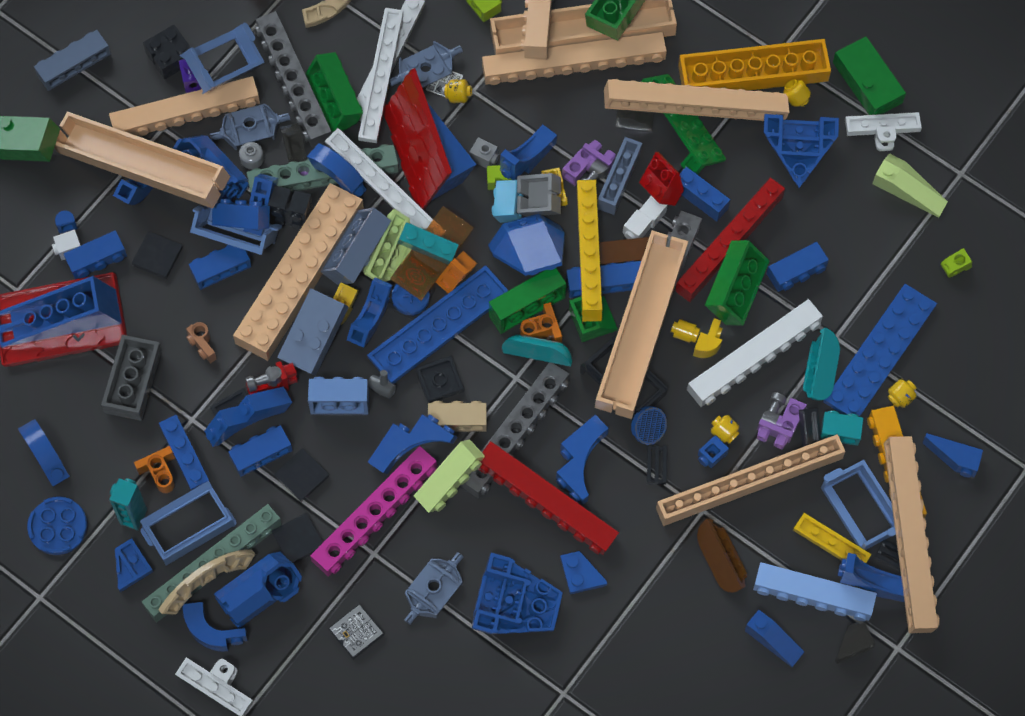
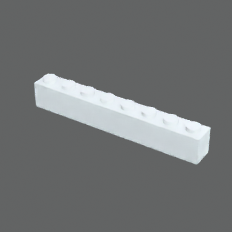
(754, 353)

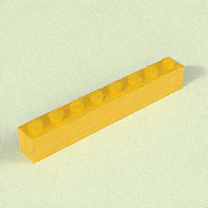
(589, 251)

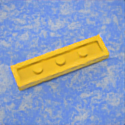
(828, 539)

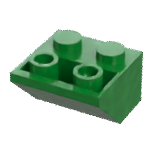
(591, 329)

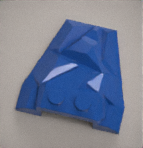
(514, 600)

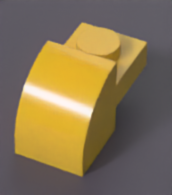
(346, 295)
(709, 344)

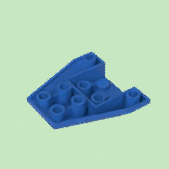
(529, 244)

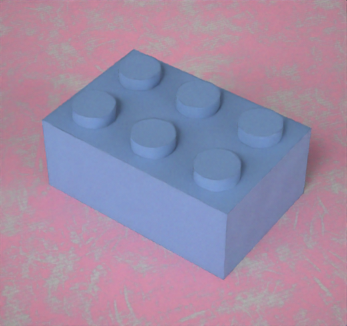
(338, 395)

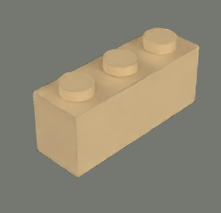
(460, 415)

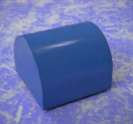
(65, 222)

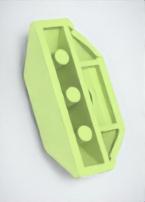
(388, 253)

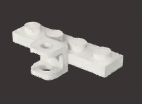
(883, 126)
(216, 684)

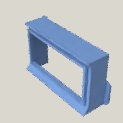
(244, 38)
(203, 216)
(876, 492)
(195, 540)

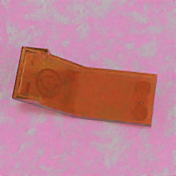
(420, 271)

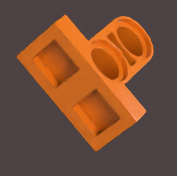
(456, 272)
(536, 324)
(158, 474)

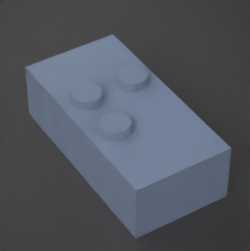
(356, 246)
(313, 331)

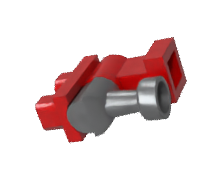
(273, 378)

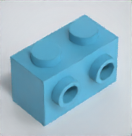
(505, 201)

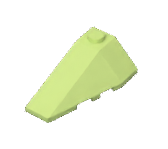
(904, 182)

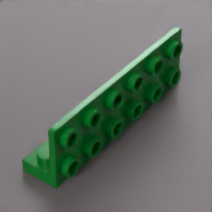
(693, 134)

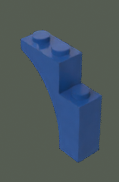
(527, 155)
(250, 410)
(400, 441)
(577, 449)
(859, 574)

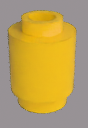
(685, 331)

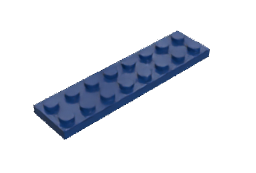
(437, 325)
(880, 352)

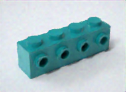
(128, 503)

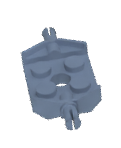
(435, 57)
(238, 134)
(428, 602)

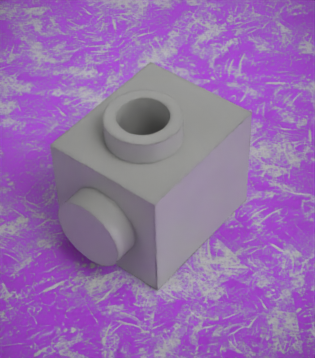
(484, 153)

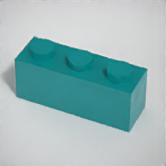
(427, 243)

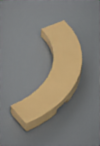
(323, 11)
(206, 573)

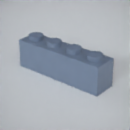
(72, 60)
(619, 175)

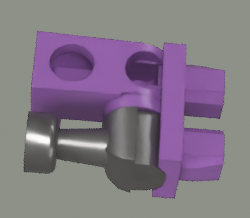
(591, 160)
(780, 426)

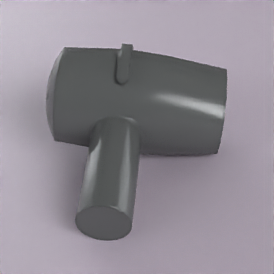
(382, 385)

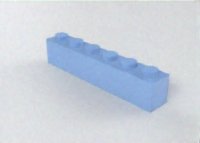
(814, 591)

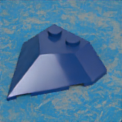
(800, 142)

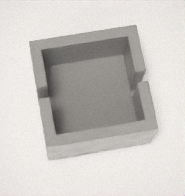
(541, 194)

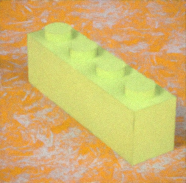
(449, 476)

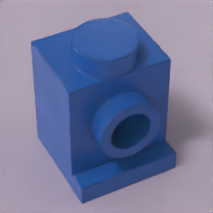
(715, 447)

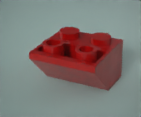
(662, 181)

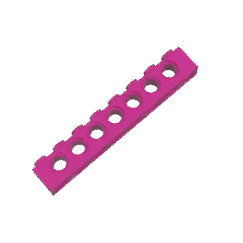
(418, 459)

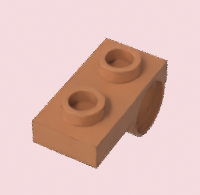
(201, 342)

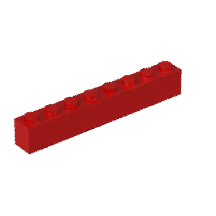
(738, 229)
(547, 499)

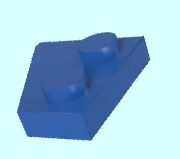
(130, 565)
(580, 573)

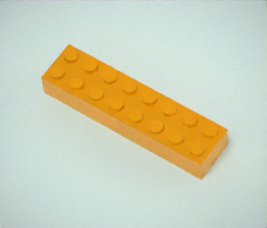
(757, 66)

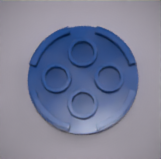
(57, 525)

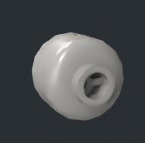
(251, 155)

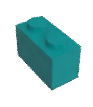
(846, 426)

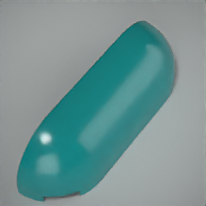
(537, 349)
(822, 366)

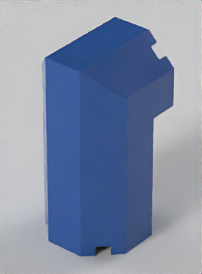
(205, 148)
(258, 588)

